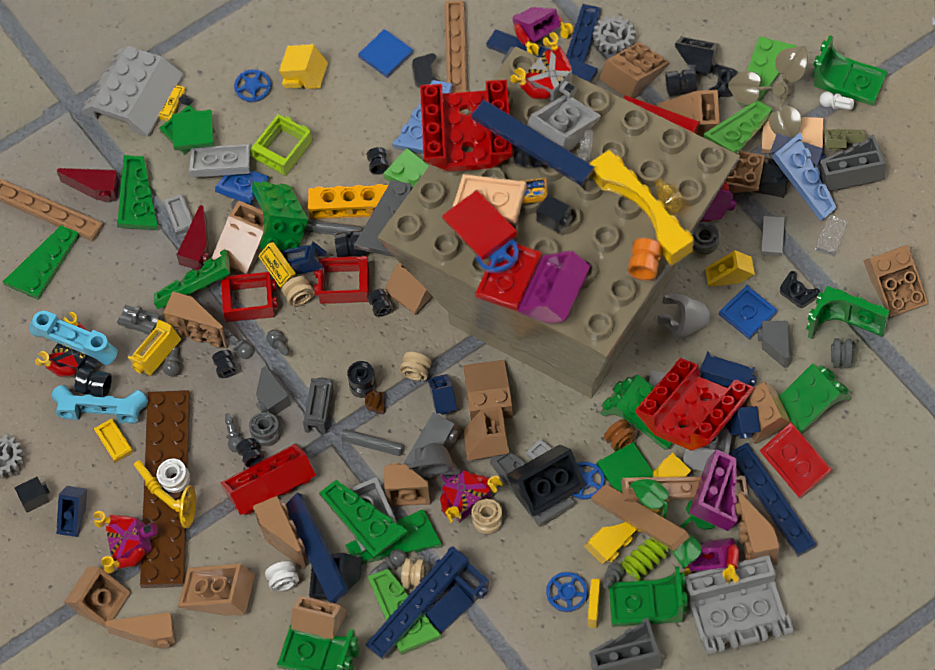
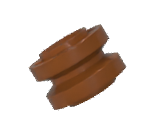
(620, 434)

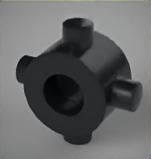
(185, 99)

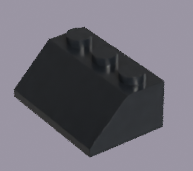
(546, 479)

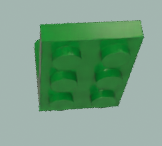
(846, 76)
(282, 214)
(838, 305)
(812, 395)
(626, 399)
(657, 600)
(314, 652)

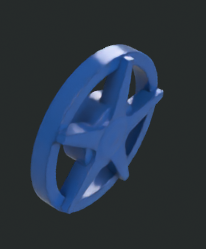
(252, 85)
(499, 256)
(588, 480)
(566, 592)

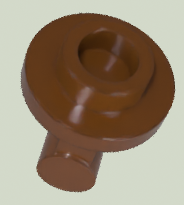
(375, 401)

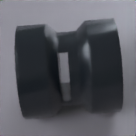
(377, 159)
(523, 159)
(380, 302)
(225, 366)
(248, 450)

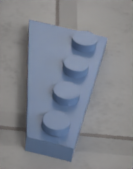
(411, 132)
(799, 169)

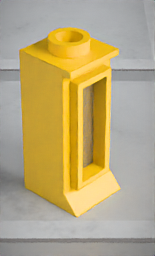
(154, 348)

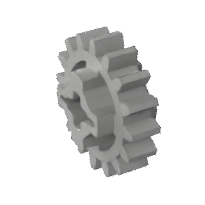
(614, 34)
(7, 463)

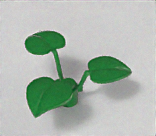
(653, 496)

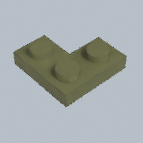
(838, 138)

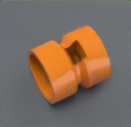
(645, 259)

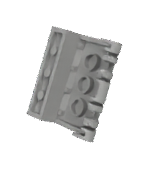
(134, 89)
(736, 610)

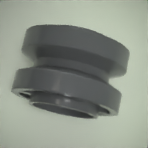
(707, 246)
(842, 353)
(270, 425)

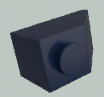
(442, 394)
(744, 422)
(71, 510)

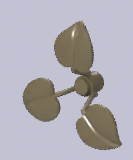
(746, 87)

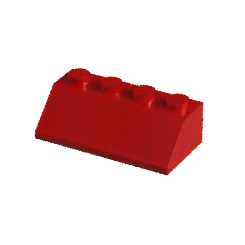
(268, 479)

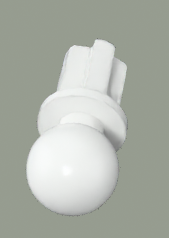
(828, 99)

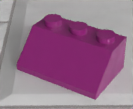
(554, 287)

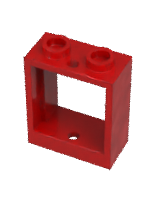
(343, 264)
(248, 281)

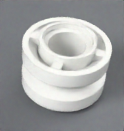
(169, 468)
(281, 576)

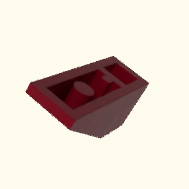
(95, 183)
(195, 245)

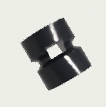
(673, 82)
(345, 244)
(361, 378)
(93, 382)

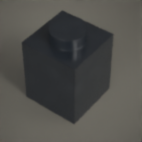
(553, 214)
(32, 494)

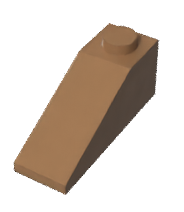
(149, 630)

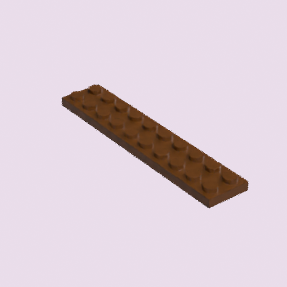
(165, 439)

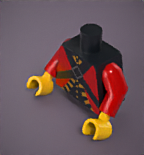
(67, 361)

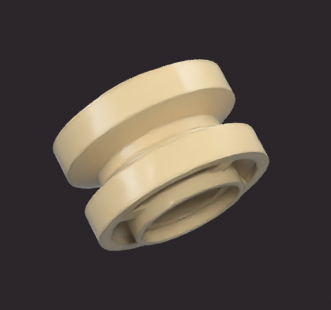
(298, 291)
(415, 366)
(487, 524)
(412, 573)

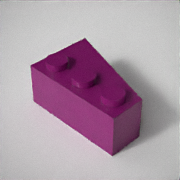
(716, 492)

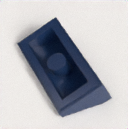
(449, 608)

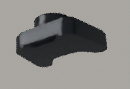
(422, 69)
(724, 76)
(796, 291)

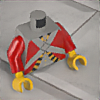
(549, 75)

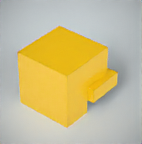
(302, 67)

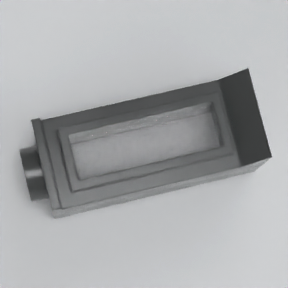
(318, 404)

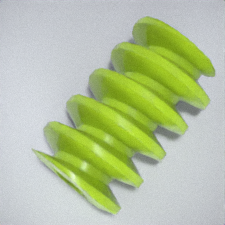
(644, 557)

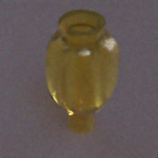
(668, 196)

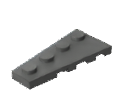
(385, 209)
(508, 462)

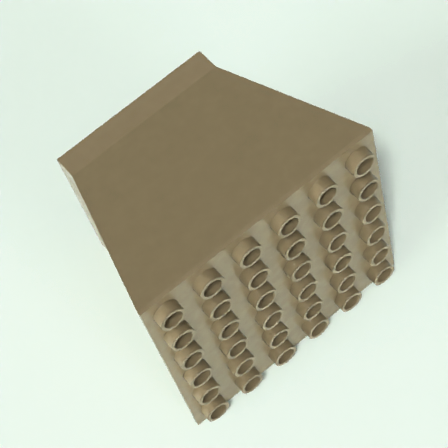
(600, 232)

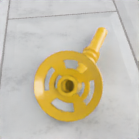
(185, 506)

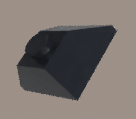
(697, 54)
(772, 179)
(349, 568)

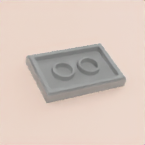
(220, 160)

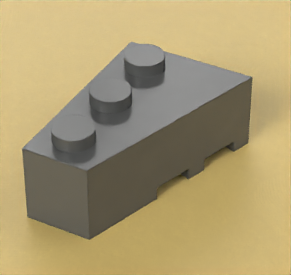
(854, 166)
(435, 431)
(629, 651)

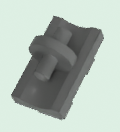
(138, 319)

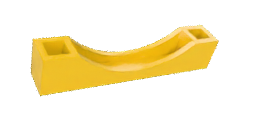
(614, 177)
(608, 540)

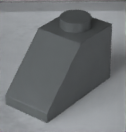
(775, 340)
(270, 394)

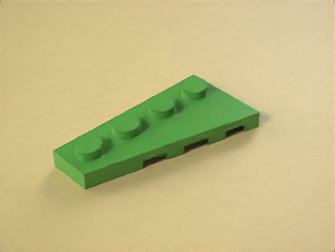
(764, 62)
(740, 127)
(406, 168)
(389, 597)

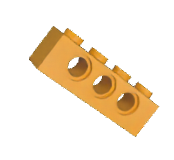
(339, 206)

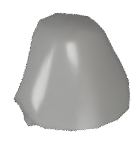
(694, 315)

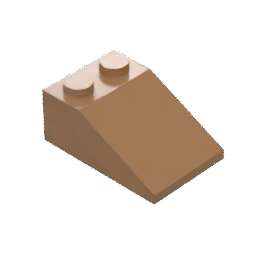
(487, 387)
(217, 589)

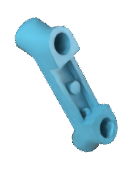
(90, 343)
(125, 409)

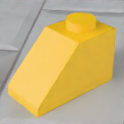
(730, 269)

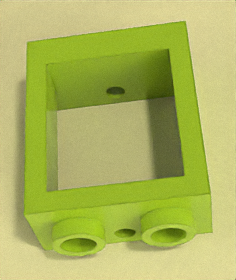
(273, 160)

